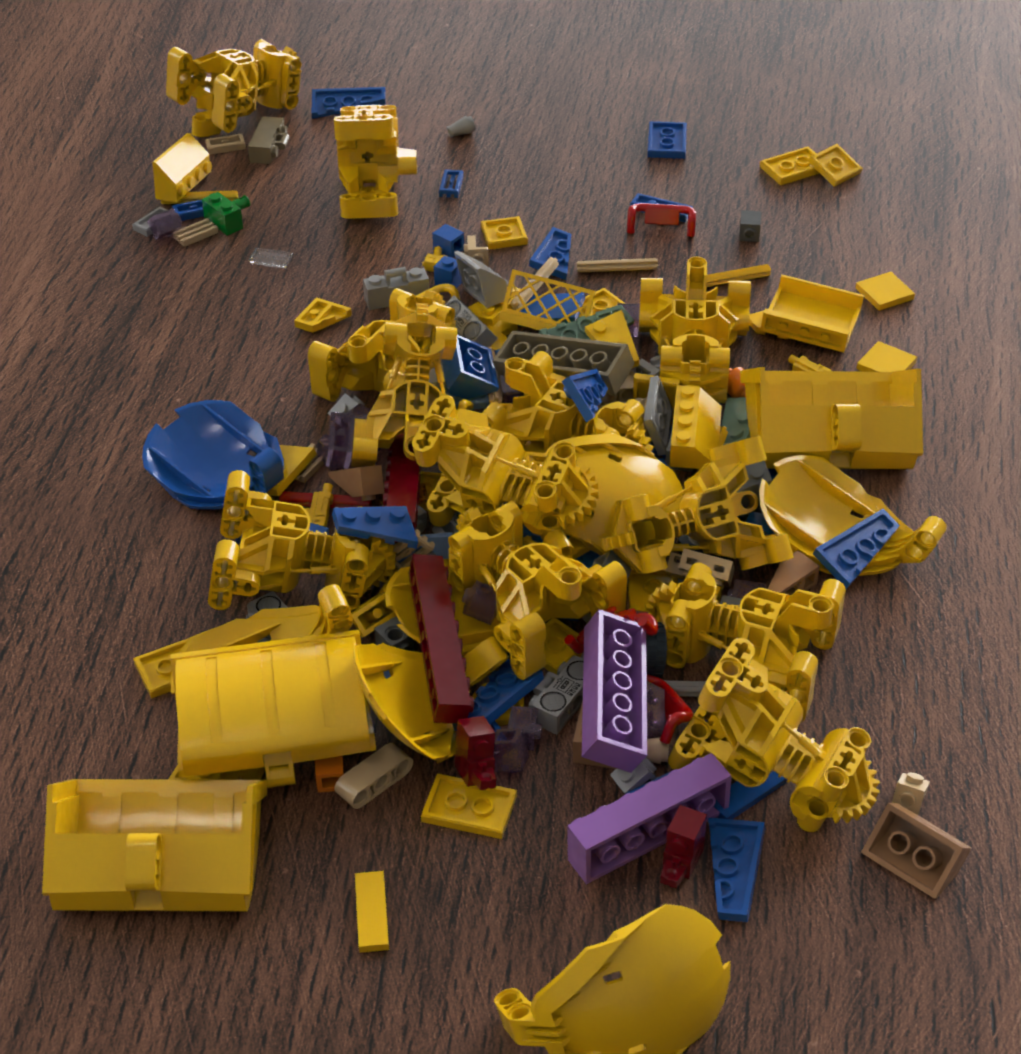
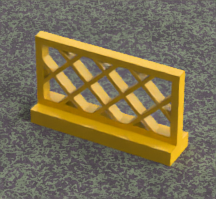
(538, 322)

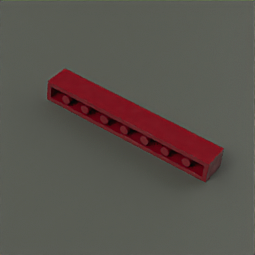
(402, 480)
(439, 639)

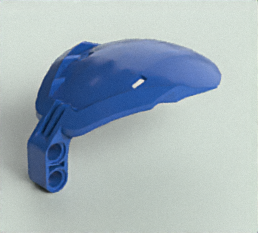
(205, 447)

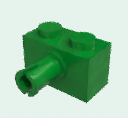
(225, 213)

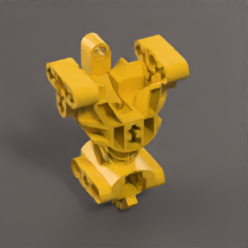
(234, 84)
(370, 154)
(695, 327)
(360, 359)
(409, 402)
(550, 416)
(488, 468)
(704, 514)
(280, 547)
(528, 581)
(768, 619)
(756, 733)

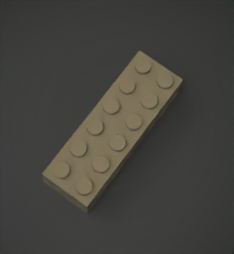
(570, 356)

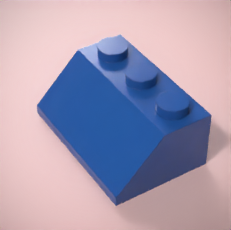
(470, 370)

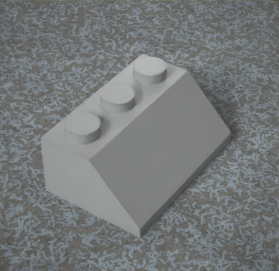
(481, 280)

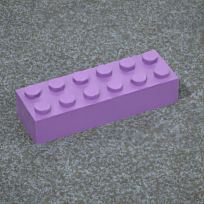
(614, 692)
(641, 818)

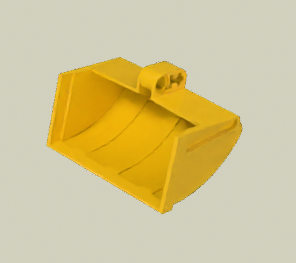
(837, 415)
(270, 706)
(151, 844)

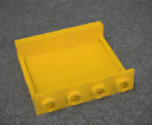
(812, 313)

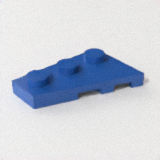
(556, 246)
(381, 522)

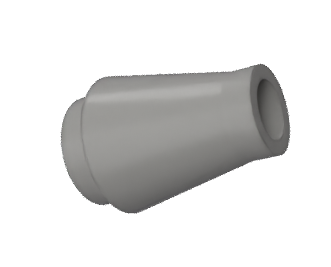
(461, 127)

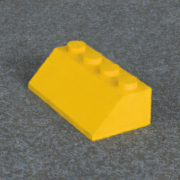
(180, 169)
(694, 427)

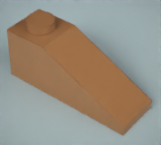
(360, 481)
(795, 574)

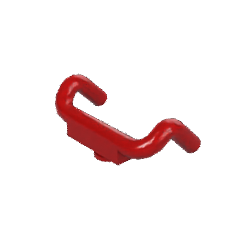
(662, 215)
(644, 620)
(675, 709)

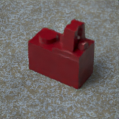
(475, 752)
(683, 845)

